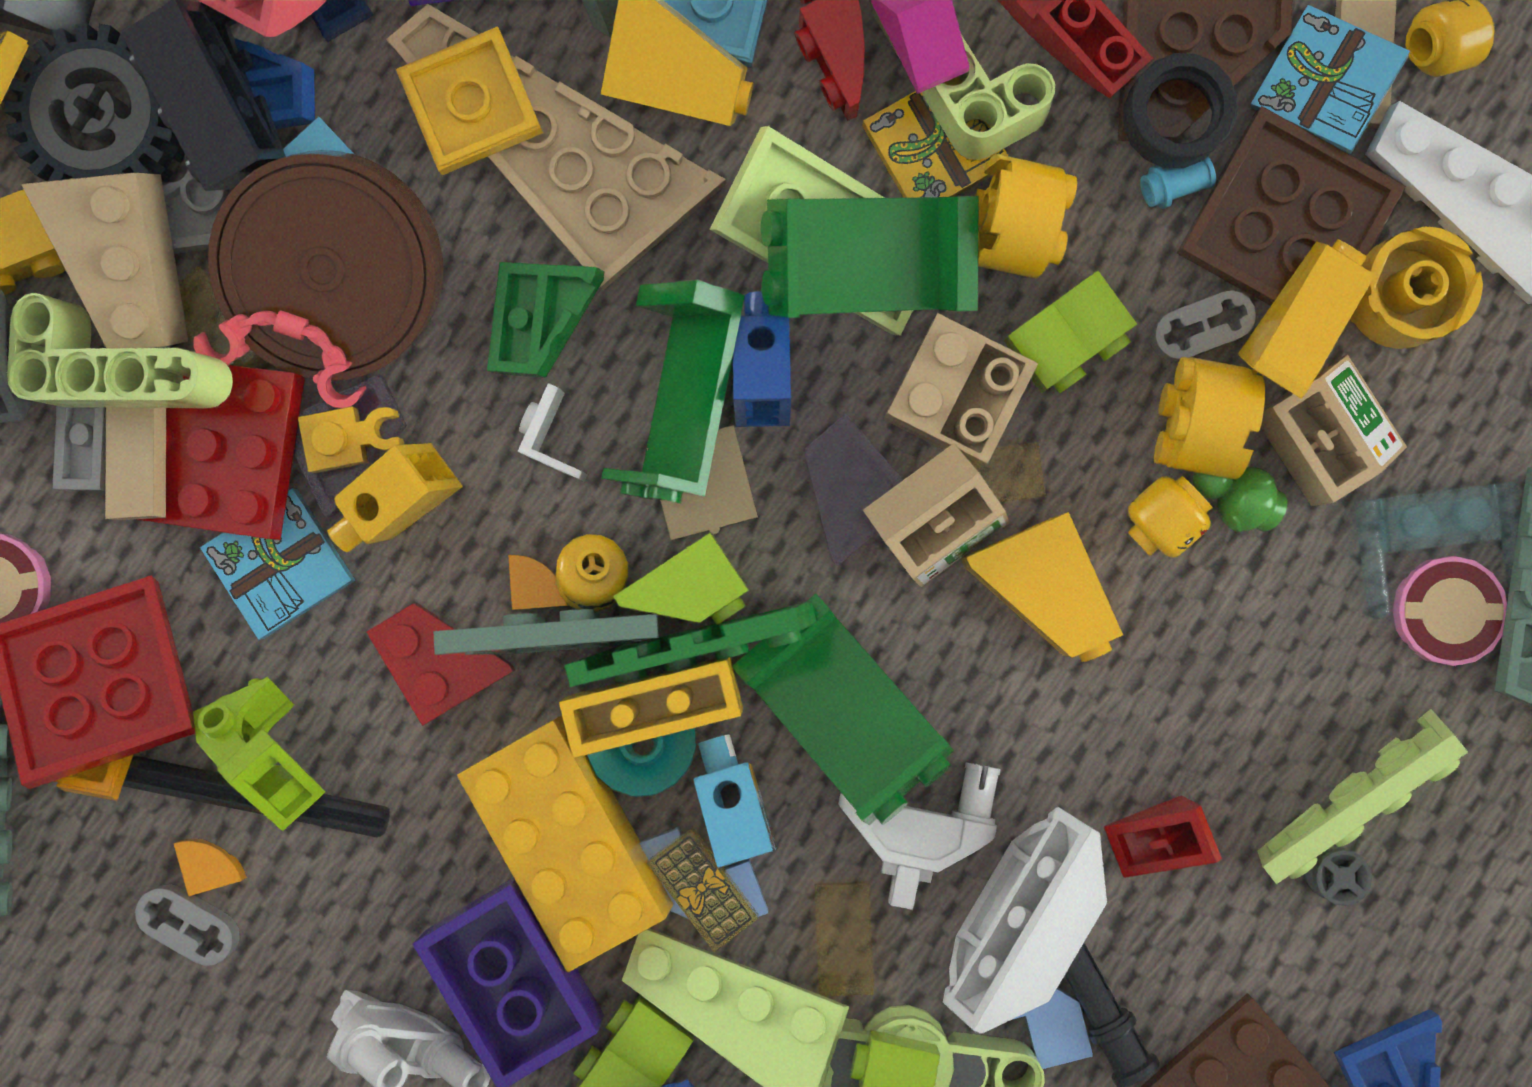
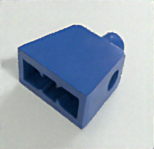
(761, 367)

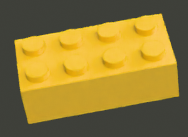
(566, 844)

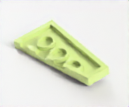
(1360, 797)
(748, 1017)

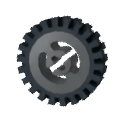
(63, 93)

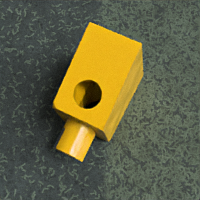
(392, 495)

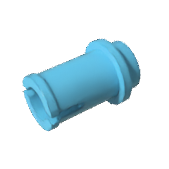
(1166, 184)

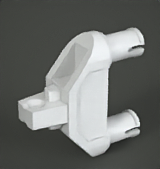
(929, 841)
(394, 1040)

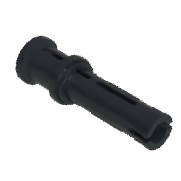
(1110, 1024)

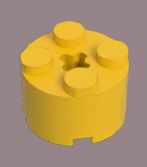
(1023, 216)
(1440, 278)
(1210, 417)

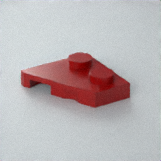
(428, 680)

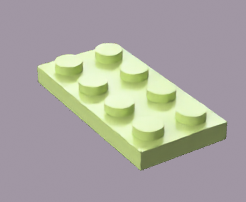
(785, 170)

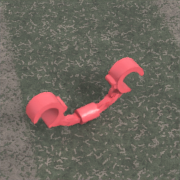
(292, 326)

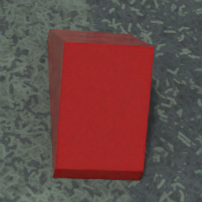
(1163, 838)

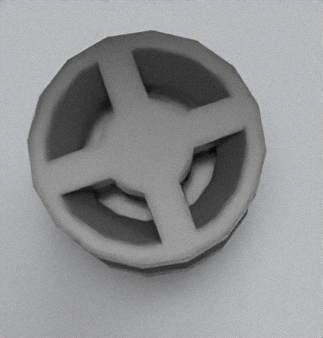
(1348, 881)

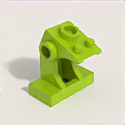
(238, 742)

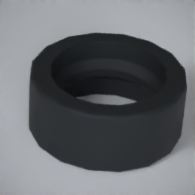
(1209, 80)

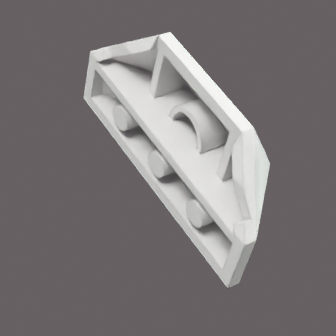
(1027, 923)

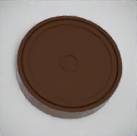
(333, 246)

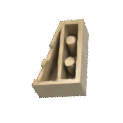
(117, 254)

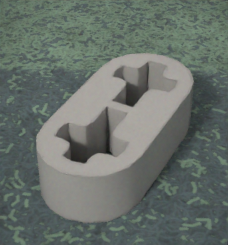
(1198, 314)
(180, 935)

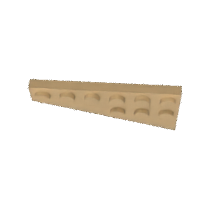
(589, 172)

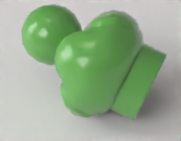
(1247, 501)

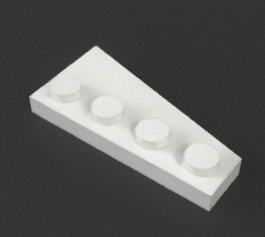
(1464, 185)

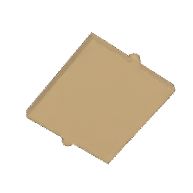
(726, 497)

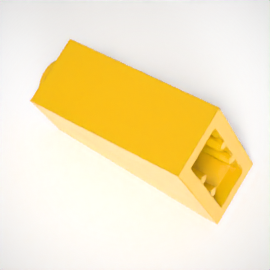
(672, 65)
(1308, 316)
(1050, 586)

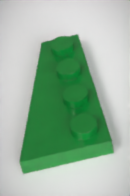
(681, 648)

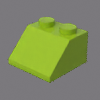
(689, 585)

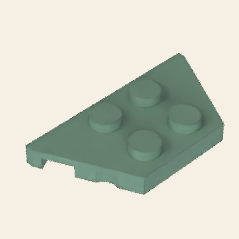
(532, 635)

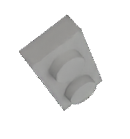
(80, 449)

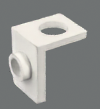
(535, 427)

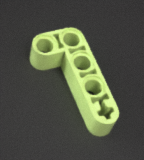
(990, 102)
(56, 366)

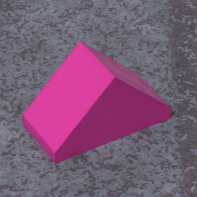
(925, 39)

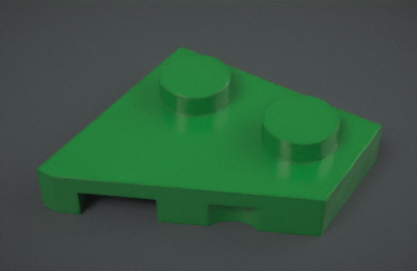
(537, 314)

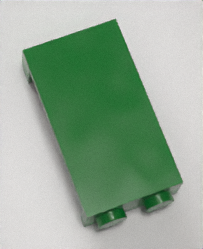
(870, 255)
(688, 391)
(847, 715)

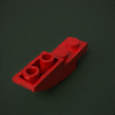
(835, 38)
(1083, 39)

